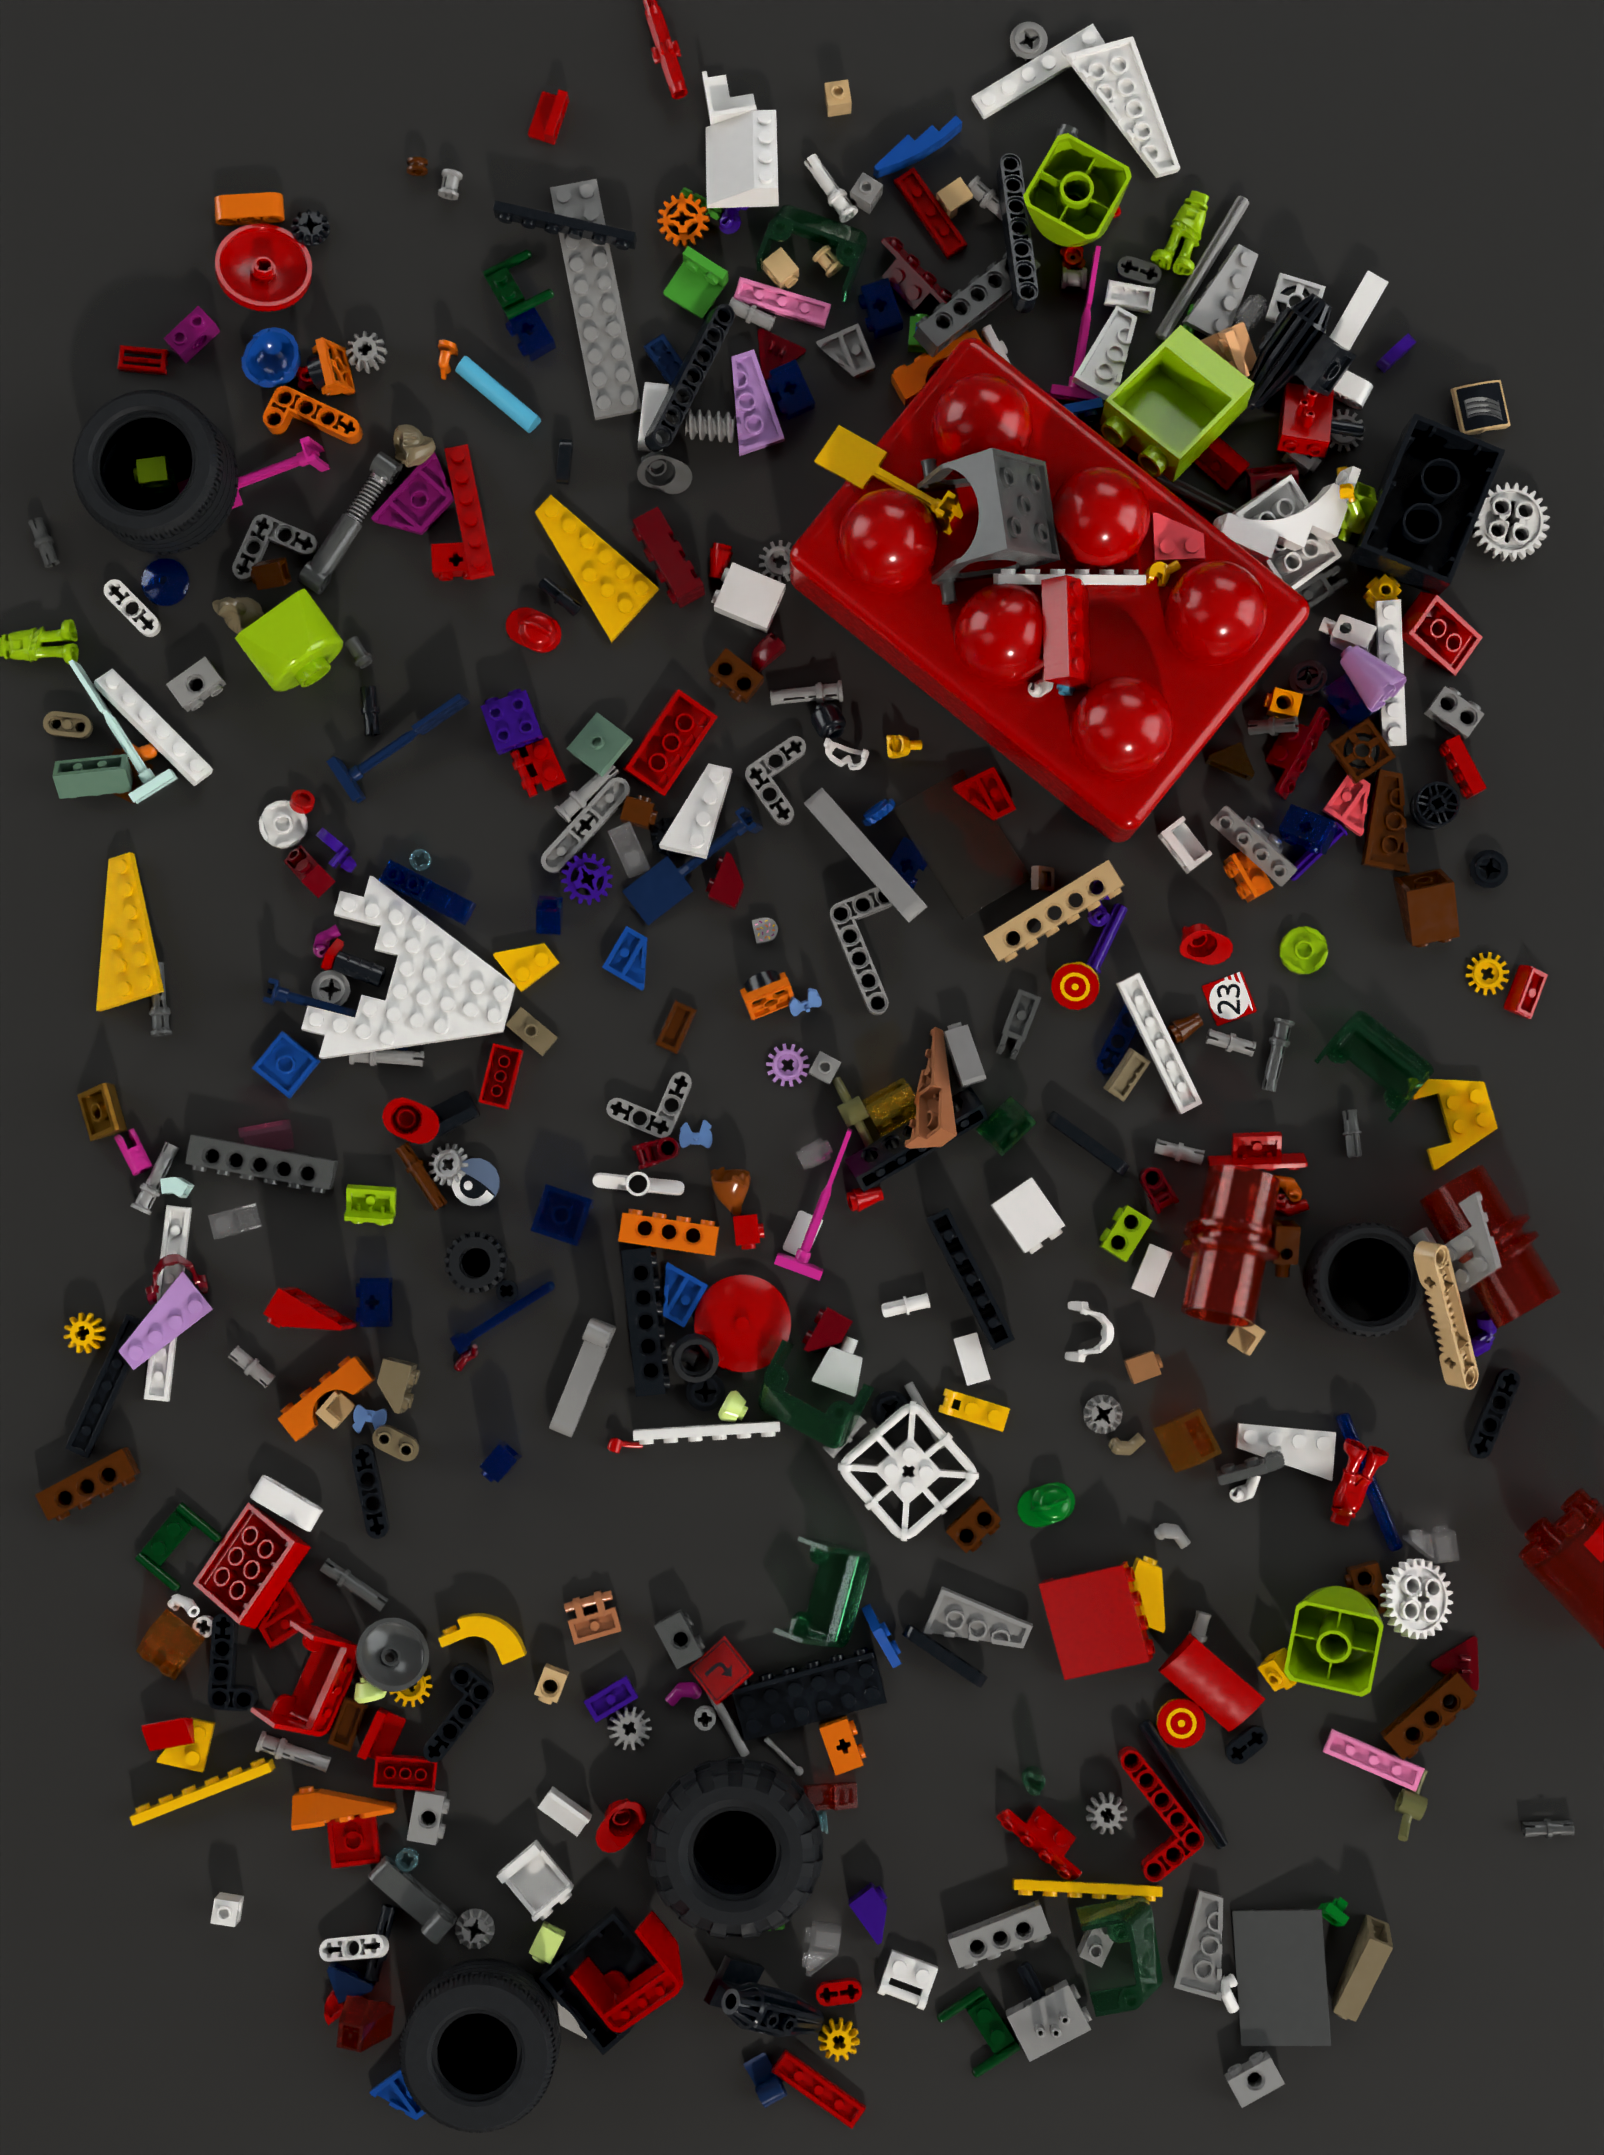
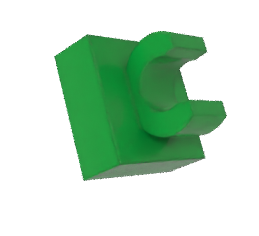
(1334, 1913)

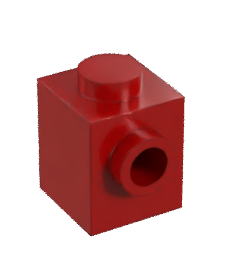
(748, 1231)

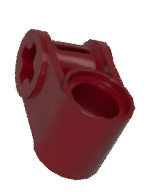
(654, 1152)
(1158, 1190)

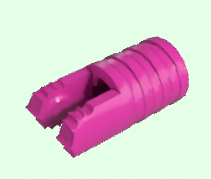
(136, 1156)

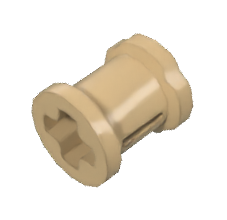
(827, 261)

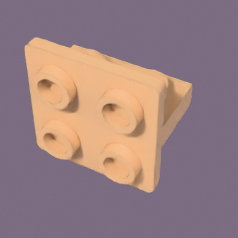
(1234, 346)

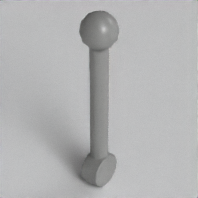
(798, 1770)

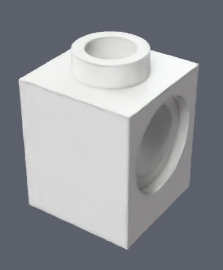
(227, 1909)

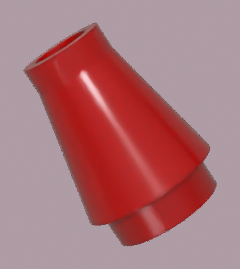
(719, 559)
(861, 1200)

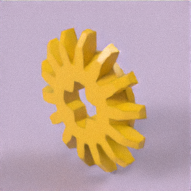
(1497, 972)
(420, 1689)

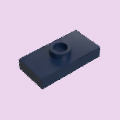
(664, 357)

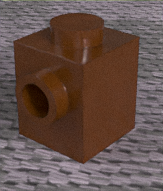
(271, 573)
(639, 812)

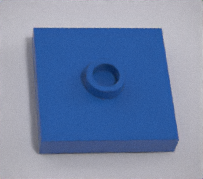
(286, 1064)

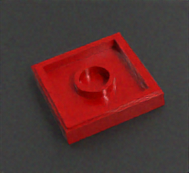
(354, 1842)

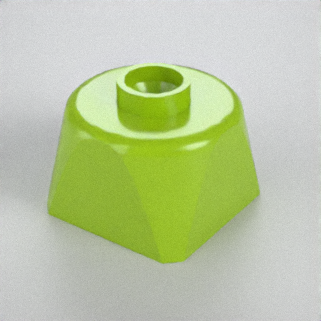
(1078, 172)
(292, 643)
(1335, 1641)

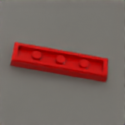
(930, 213)
(818, 2088)

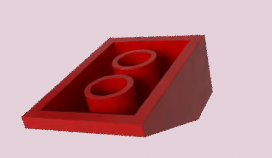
(1439, 632)

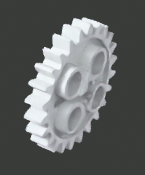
(1530, 526)
(1416, 1598)

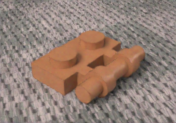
(594, 1624)

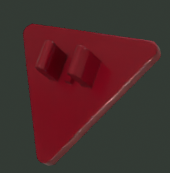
(776, 351)
(1463, 1660)

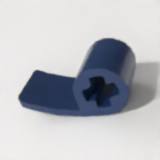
(768, 2085)

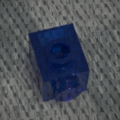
(549, 915)

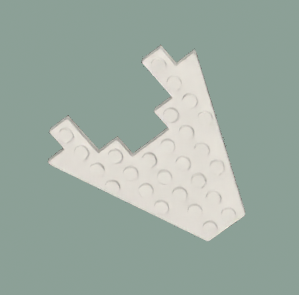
(435, 989)

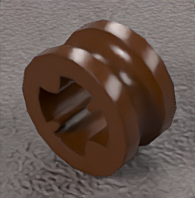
(417, 166)

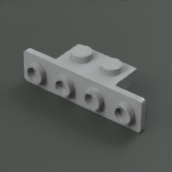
(1255, 843)

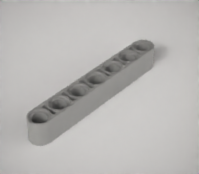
(865, 855)

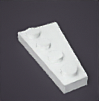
(1106, 359)
(697, 819)
(1302, 1448)

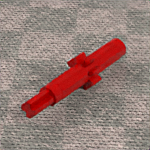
(665, 50)

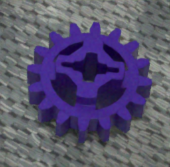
(599, 872)

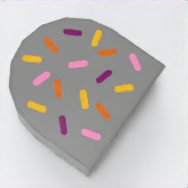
(764, 930)

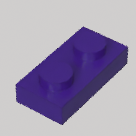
(611, 1698)

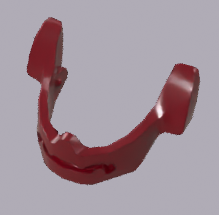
(170, 1260)

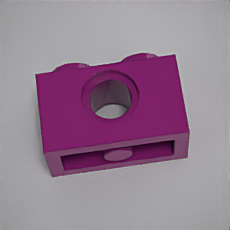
(192, 334)

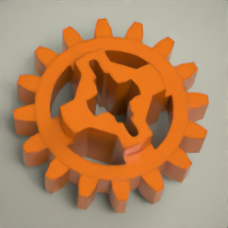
(673, 220)

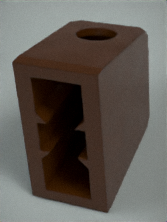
(1285, 1235)

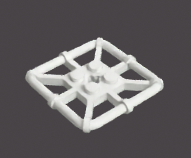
(892, 1471)

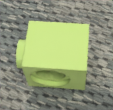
(546, 1943)

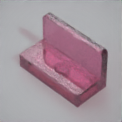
(270, 1135)

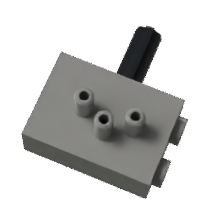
(1048, 2016)

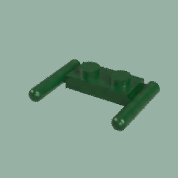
(506, 289)
(169, 1538)
(989, 2024)

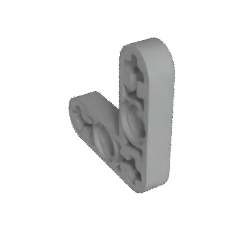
(270, 535)
(769, 772)
(661, 1114)

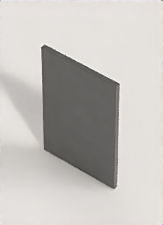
(1281, 1977)

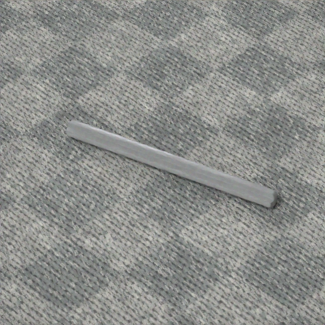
(1202, 268)

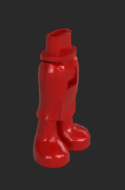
(1354, 1483)

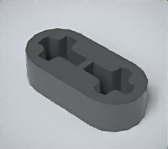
(1140, 266)

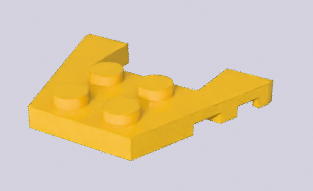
(1465, 1113)

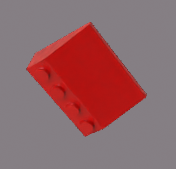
(1066, 632)
(298, 1309)
(251, 1566)

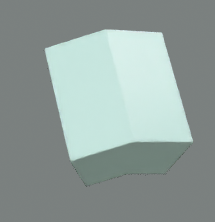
(176, 1186)

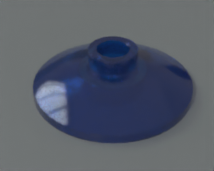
(173, 590)

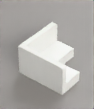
(719, 102)

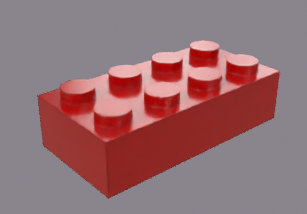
(1462, 767)
(501, 1076)
(404, 1772)

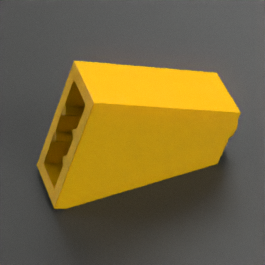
(1150, 1585)

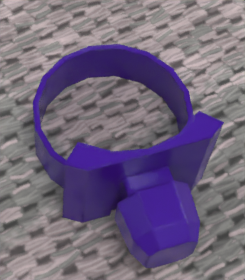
(341, 850)

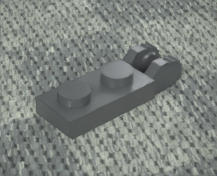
(1319, 589)
(1019, 1021)
(1250, 1468)

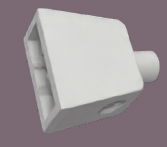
(1357, 632)
(840, 1368)

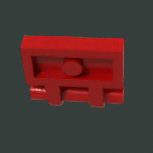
(545, 764)

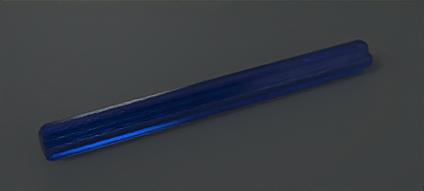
(1373, 1491)

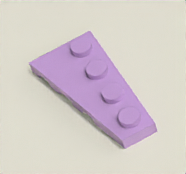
(755, 412)
(171, 1316)

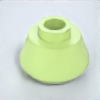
(733, 1407)
(366, 1692)

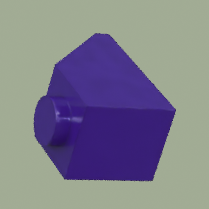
(871, 1909)

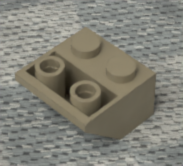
(396, 1382)

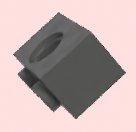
(680, 1653)

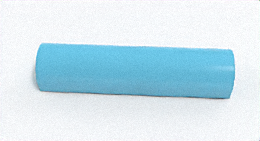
(497, 394)

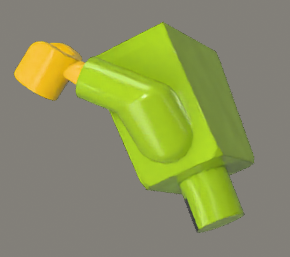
(1360, 506)

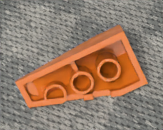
(318, 1806)

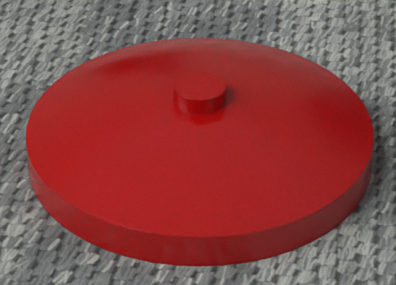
(263, 267)
(744, 1321)

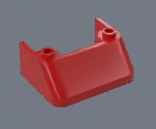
(320, 1687)
(626, 2002)

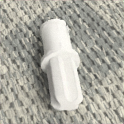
(905, 1305)

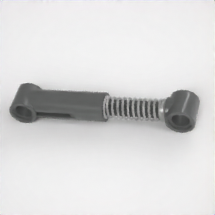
(318, 571)

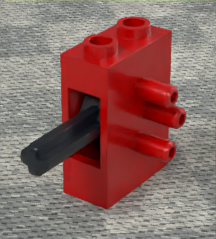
(1308, 422)

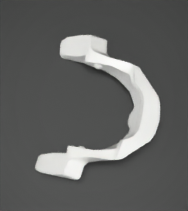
(1107, 1332)

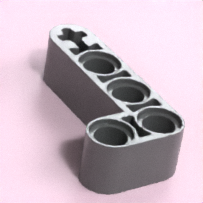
(414, 1899)

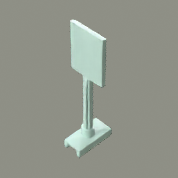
(151, 783)

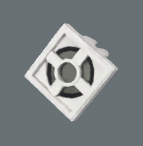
(1296, 291)

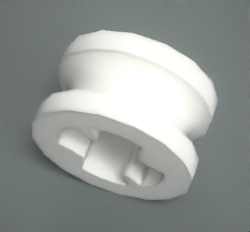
(209, 1619)

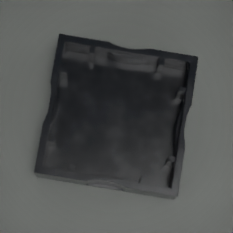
(611, 1947)

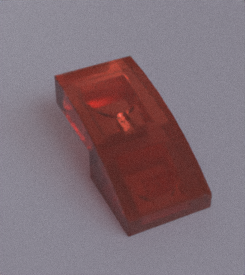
(832, 1795)

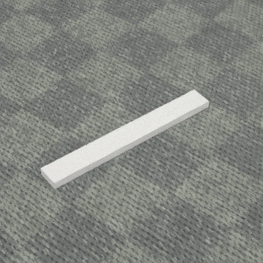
(174, 1241)

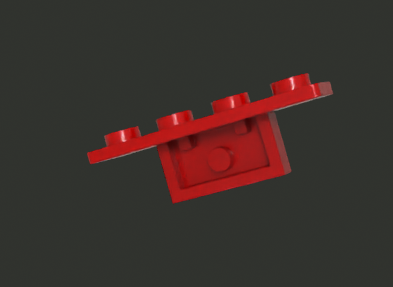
(1259, 1151)
(1045, 1837)

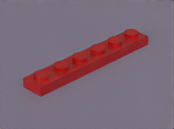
(469, 512)

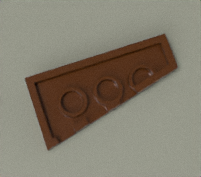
(1385, 835)

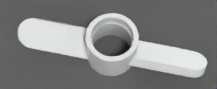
(622, 1182)

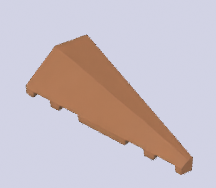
(934, 1116)

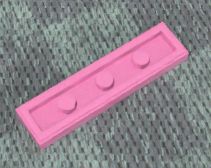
(782, 302)
(1373, 1759)

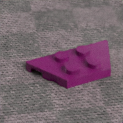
(417, 500)

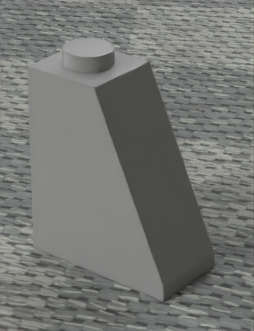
(964, 1055)

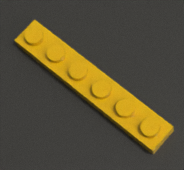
(192, 1794)
(1075, 1889)

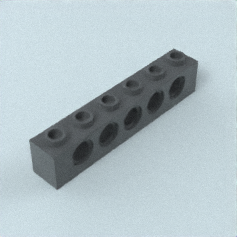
(936, 339)
(200, 1147)

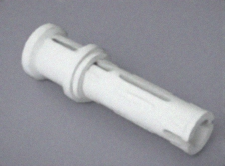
(836, 195)

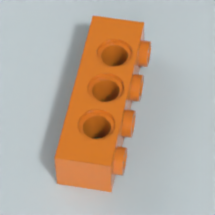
(630, 1232)

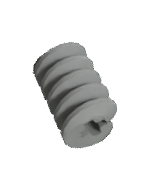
(710, 425)

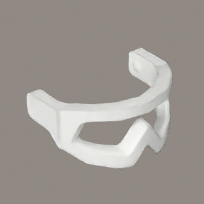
(830, 746)

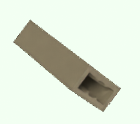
(1362, 1968)

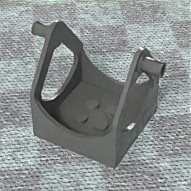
(1013, 513)

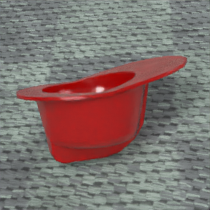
(533, 629)
(1205, 945)
(410, 1120)
(620, 1824)

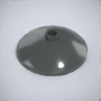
(401, 1642)

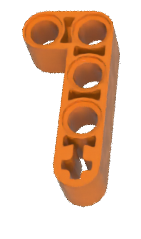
(315, 418)

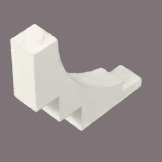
(1320, 517)

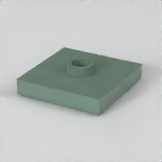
(599, 744)

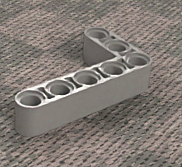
(859, 946)
(582, 1377)

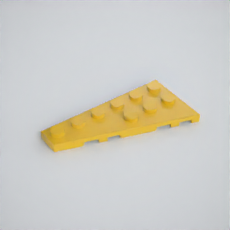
(604, 576)
(128, 952)

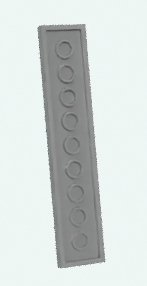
(597, 306)

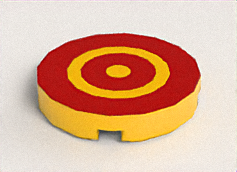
(1075, 985)
(1181, 1722)

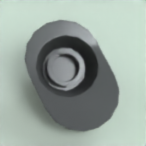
(664, 473)

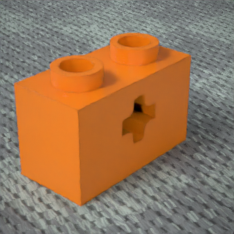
(842, 1759)

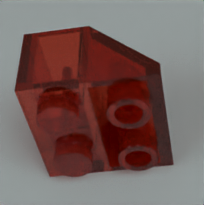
(364, 2023)

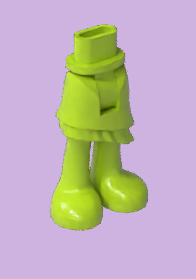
(1189, 226)
(28, 643)

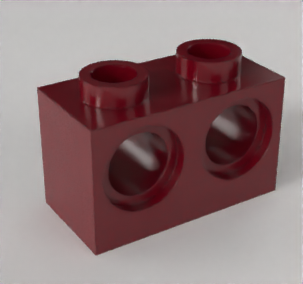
(1264, 477)

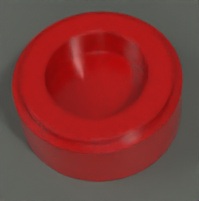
(302, 801)

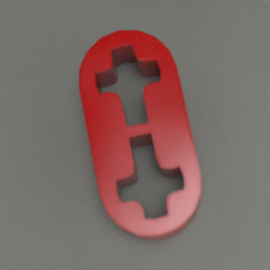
(838, 1998)

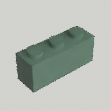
(93, 776)

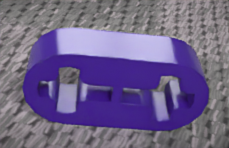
(1396, 353)

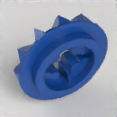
(878, 811)

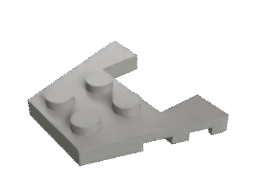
(1476, 1238)

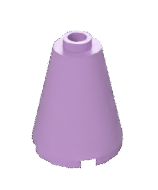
(1371, 677)

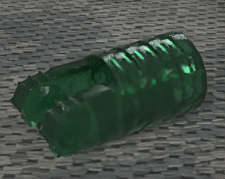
(1035, 1773)

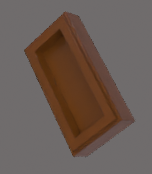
(676, 1027)
(347, 1724)

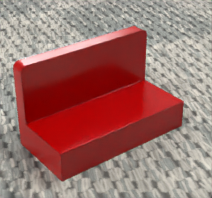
(549, 116)
(1222, 463)
(382, 1734)

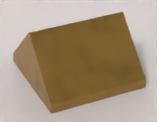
(102, 1111)

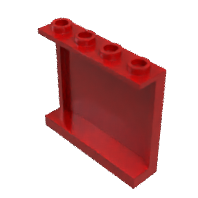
(1097, 1621)

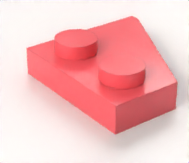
(1175, 541)
(1349, 804)

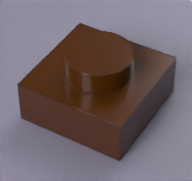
(1042, 878)

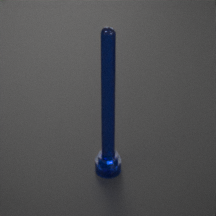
(463, 1340)

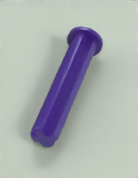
(1308, 858)
(1106, 937)

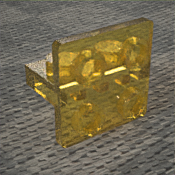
(891, 1106)

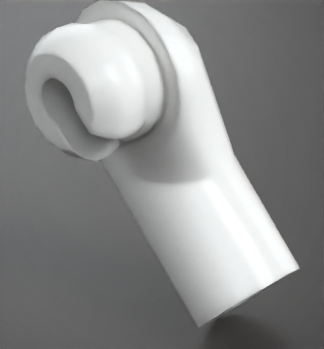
(1040, 687)
(1245, 1491)
(187, 1603)
(1227, 1995)

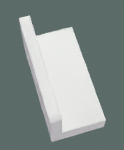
(565, 1811)

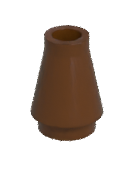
(1182, 1028)

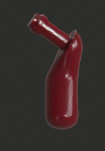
(465, 1357)

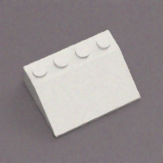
(743, 161)
(1291, 566)

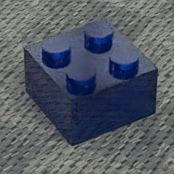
(562, 1215)

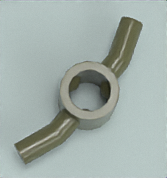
(852, 1111)
(1411, 1806)

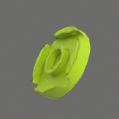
(1303, 950)

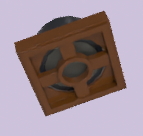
(1360, 751)

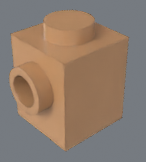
(1143, 1366)

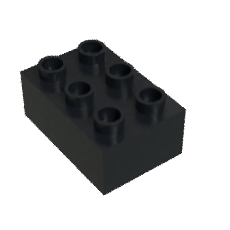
(1427, 505)

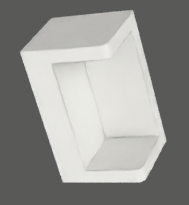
(1184, 845)

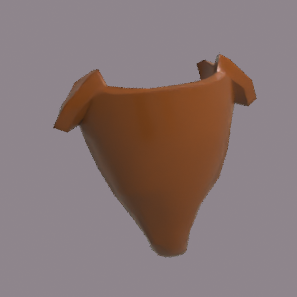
(731, 1187)

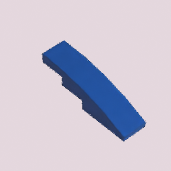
(912, 151)

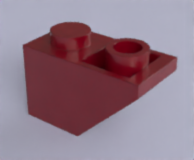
(309, 871)
(727, 885)
(829, 1330)

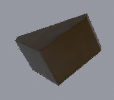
(1232, 760)

